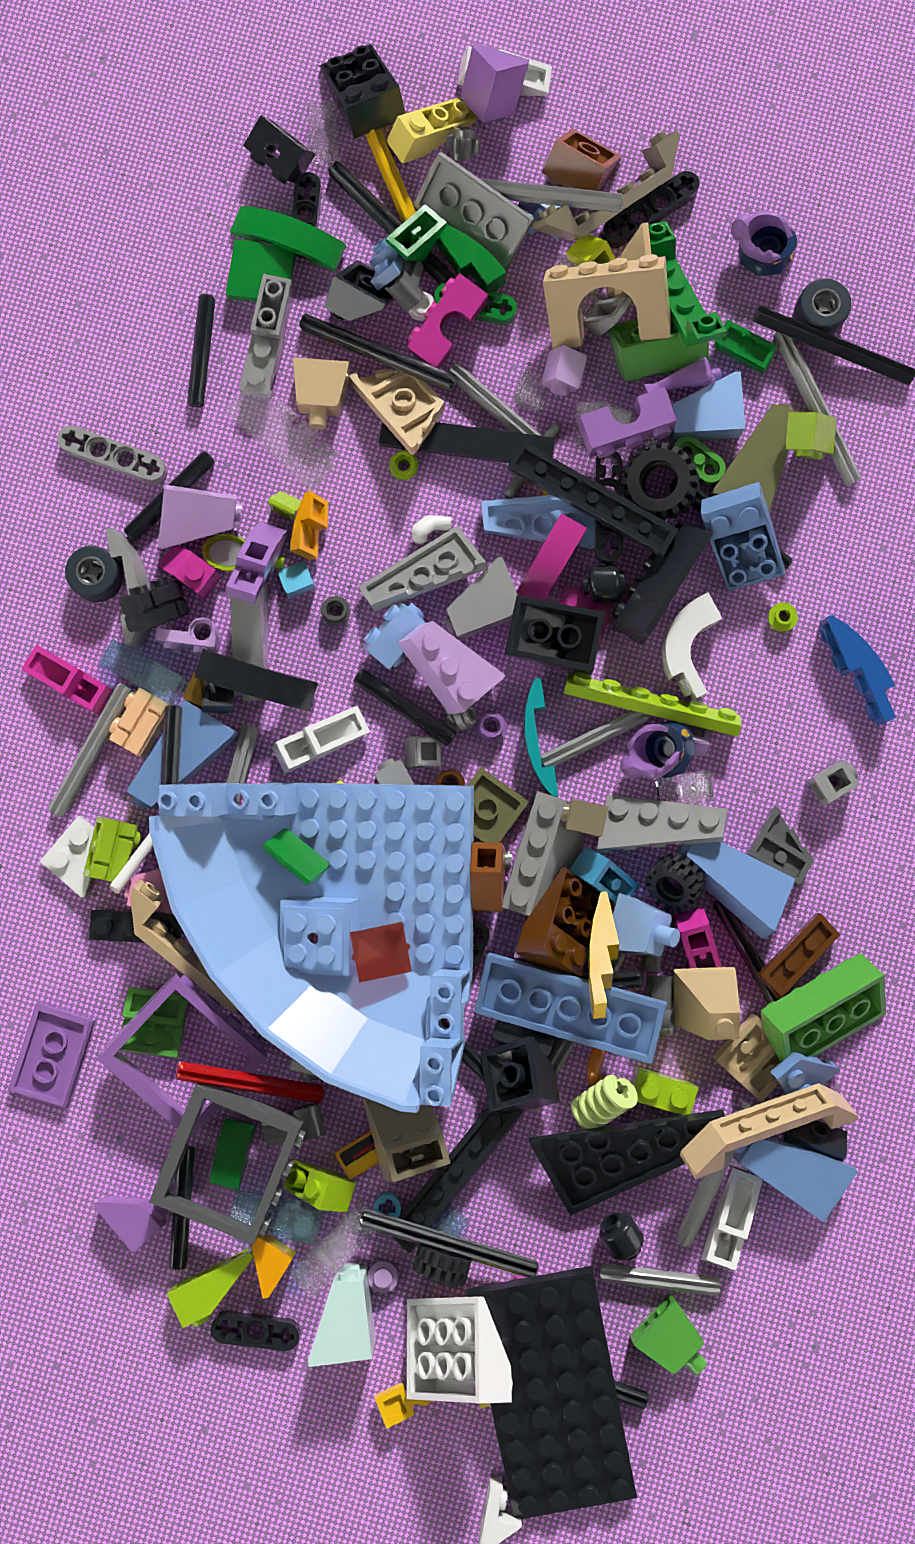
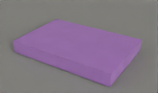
(51, 1055)

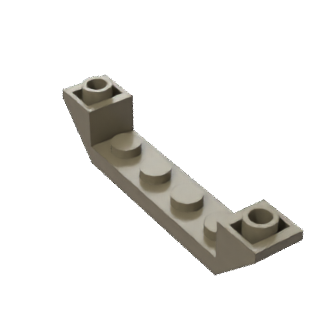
(661, 160)

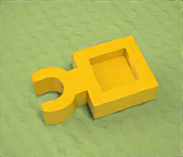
(395, 1406)

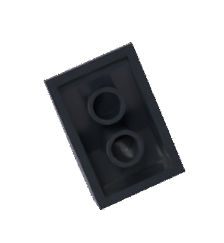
(554, 634)

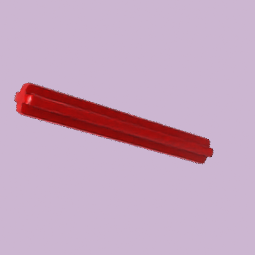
(249, 1082)

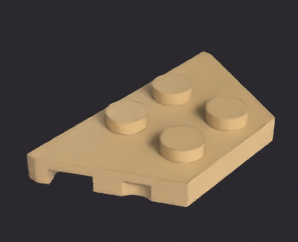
(402, 403)

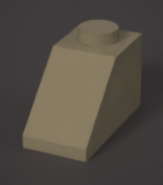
(584, 817)

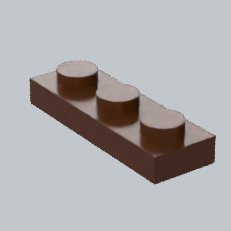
(798, 955)

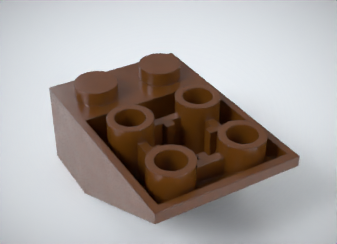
(560, 925)

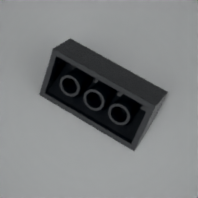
(659, 584)

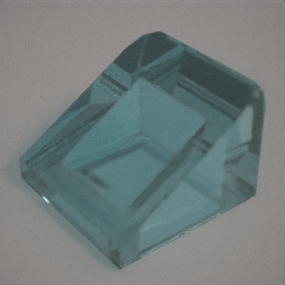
(452, 1221)

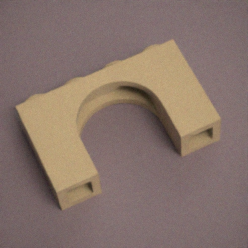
(641, 279)

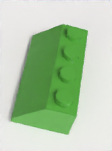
(826, 1009)

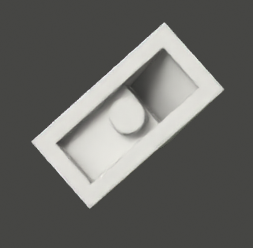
(496, 1521)

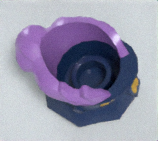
(765, 242)
(659, 751)

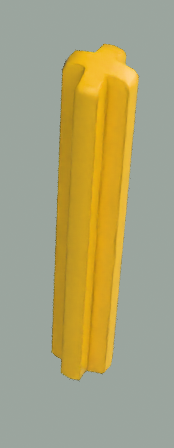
(390, 174)

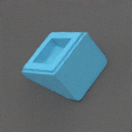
(296, 579)

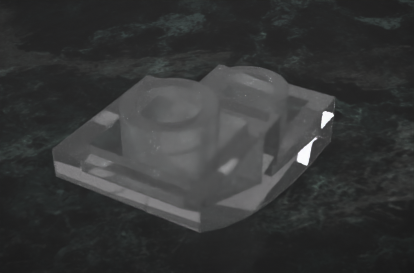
(323, 131)

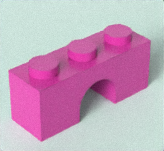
(459, 300)

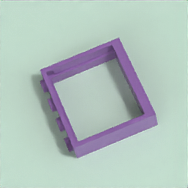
(144, 1086)

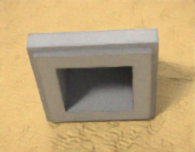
(422, 752)

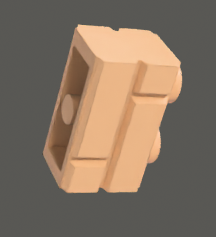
(139, 723)

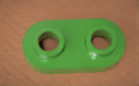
(703, 458)

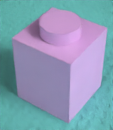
(564, 370)

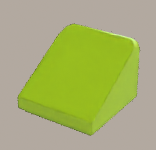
(284, 505)

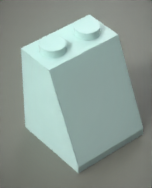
(347, 1321)

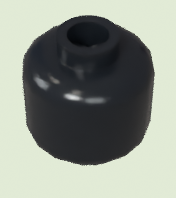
(604, 584)
(621, 1236)

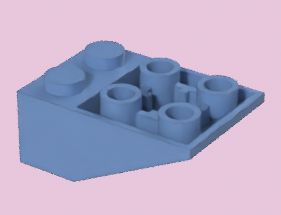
(742, 536)

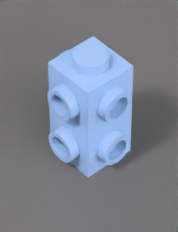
(383, 641)

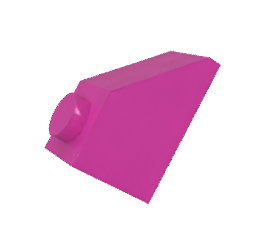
(190, 571)

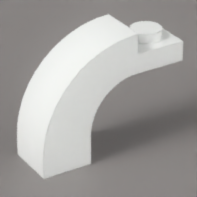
(676, 646)

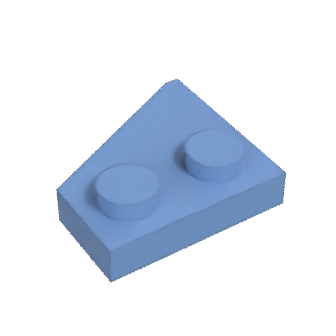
(801, 1072)

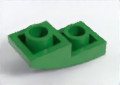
(231, 1154)

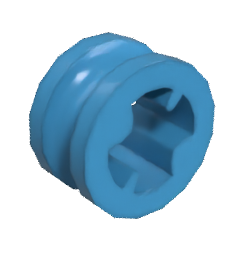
(382, 1199)

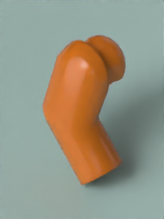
(594, 1066)

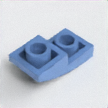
(386, 263)

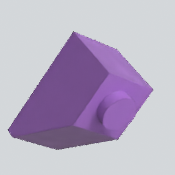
(131, 1218)

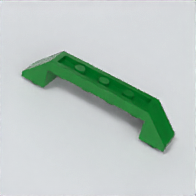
(686, 311)

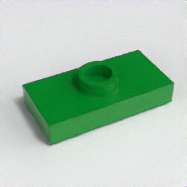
(746, 347)

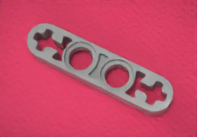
(112, 455)

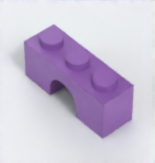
(604, 434)

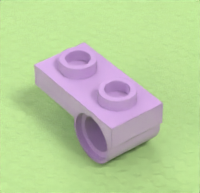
(175, 640)

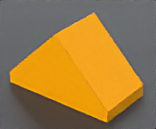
(271, 1261)

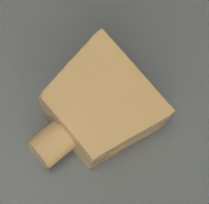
(320, 388)

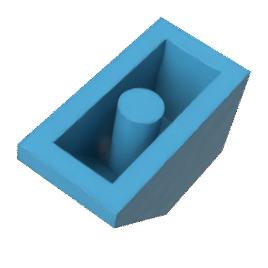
(603, 875)

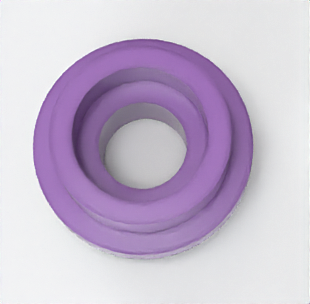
(491, 717)

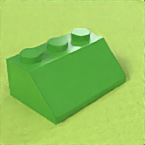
(650, 357)

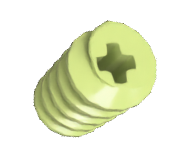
(604, 1102)

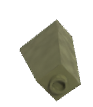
(761, 456)

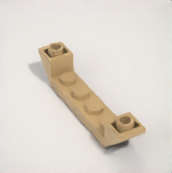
(144, 901)
(708, 1148)

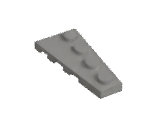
(426, 569)
(656, 823)

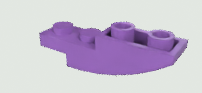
(255, 561)

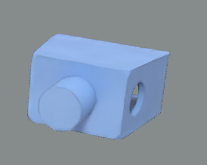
(642, 927)

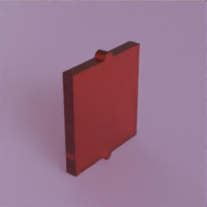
(380, 952)

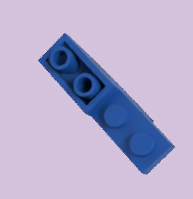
(855, 655)

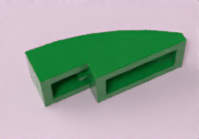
(471, 258)

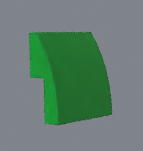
(249, 264)

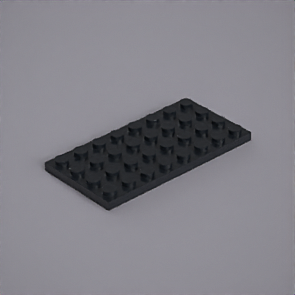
(565, 1424)

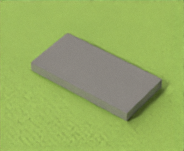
(474, 209)

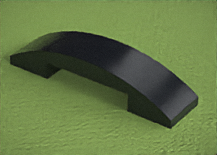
(255, 680)

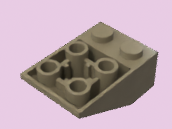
(406, 1140)

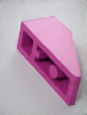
(698, 939)

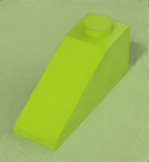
(201, 1293)

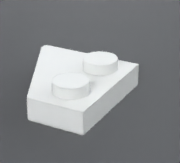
(69, 856)

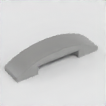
(135, 575)

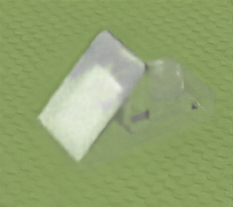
(686, 789)

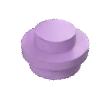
(383, 1276)

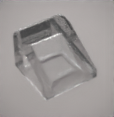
(531, 392)

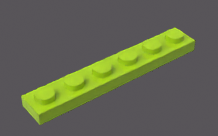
(662, 706)

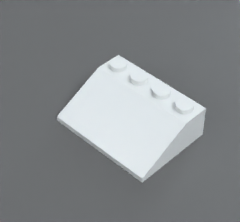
(455, 1352)

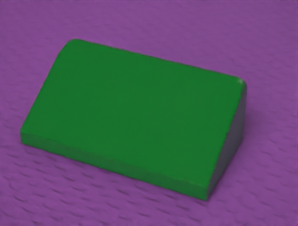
(296, 856)

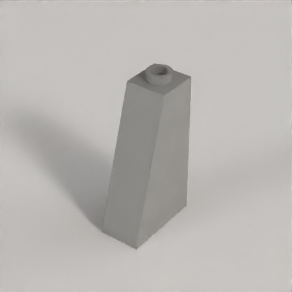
(250, 632)

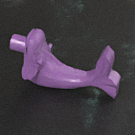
(694, 374)

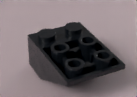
(363, 90)

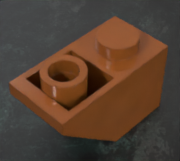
(487, 876)

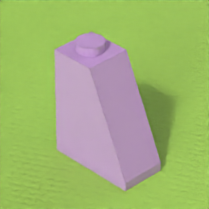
(195, 514)

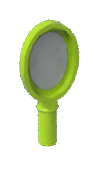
(222, 549)

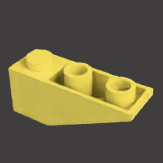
(427, 128)

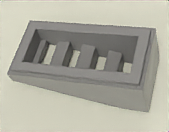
(606, 314)

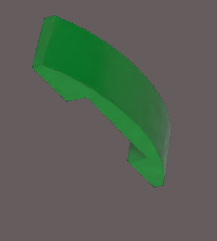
(289, 234)

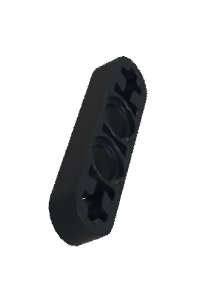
(647, 206)
(615, 542)

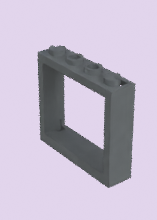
(161, 1194)

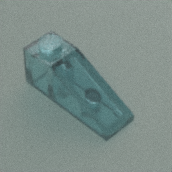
(289, 1220)

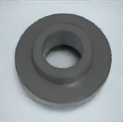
(331, 602)

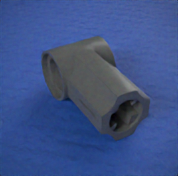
(406, 286)
(662, 989)
(312, 1125)

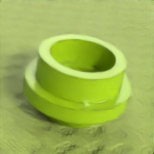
(397, 459)
(779, 625)

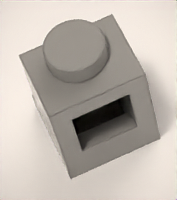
(846, 781)

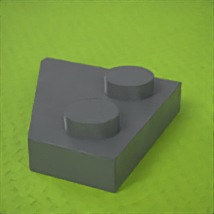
(781, 848)

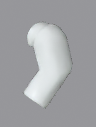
(427, 525)

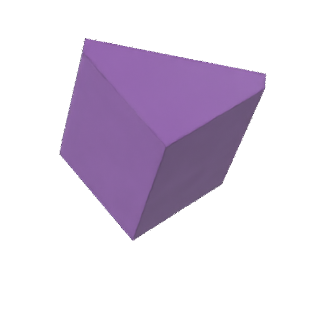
(493, 82)

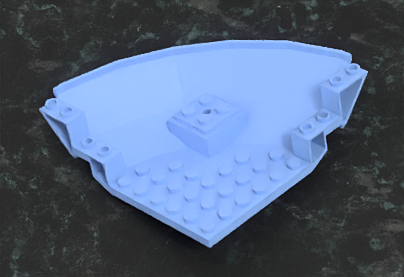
(249, 919)

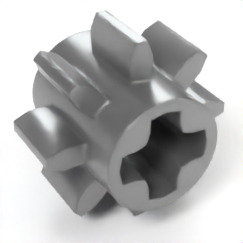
(463, 143)

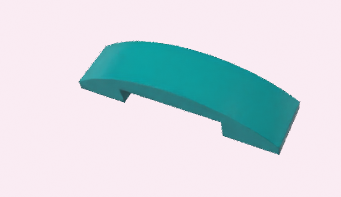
(545, 775)

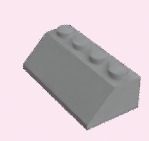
(541, 854)

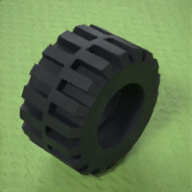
(650, 459)

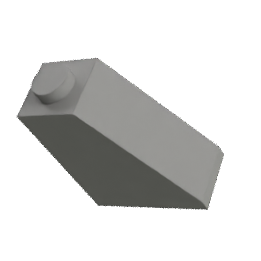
(483, 604)

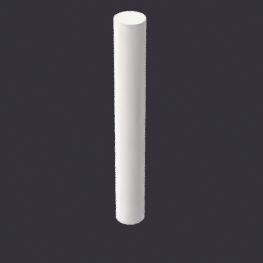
(132, 865)

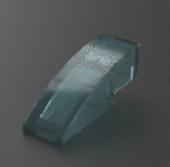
(142, 672)

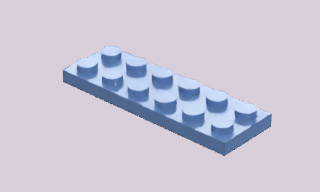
(562, 1008)

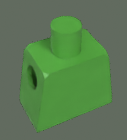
(670, 1338)

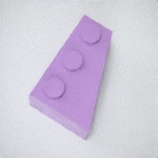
(449, 667)

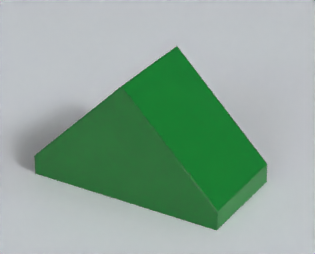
(417, 234)

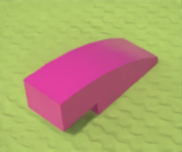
(551, 558)
(67, 679)

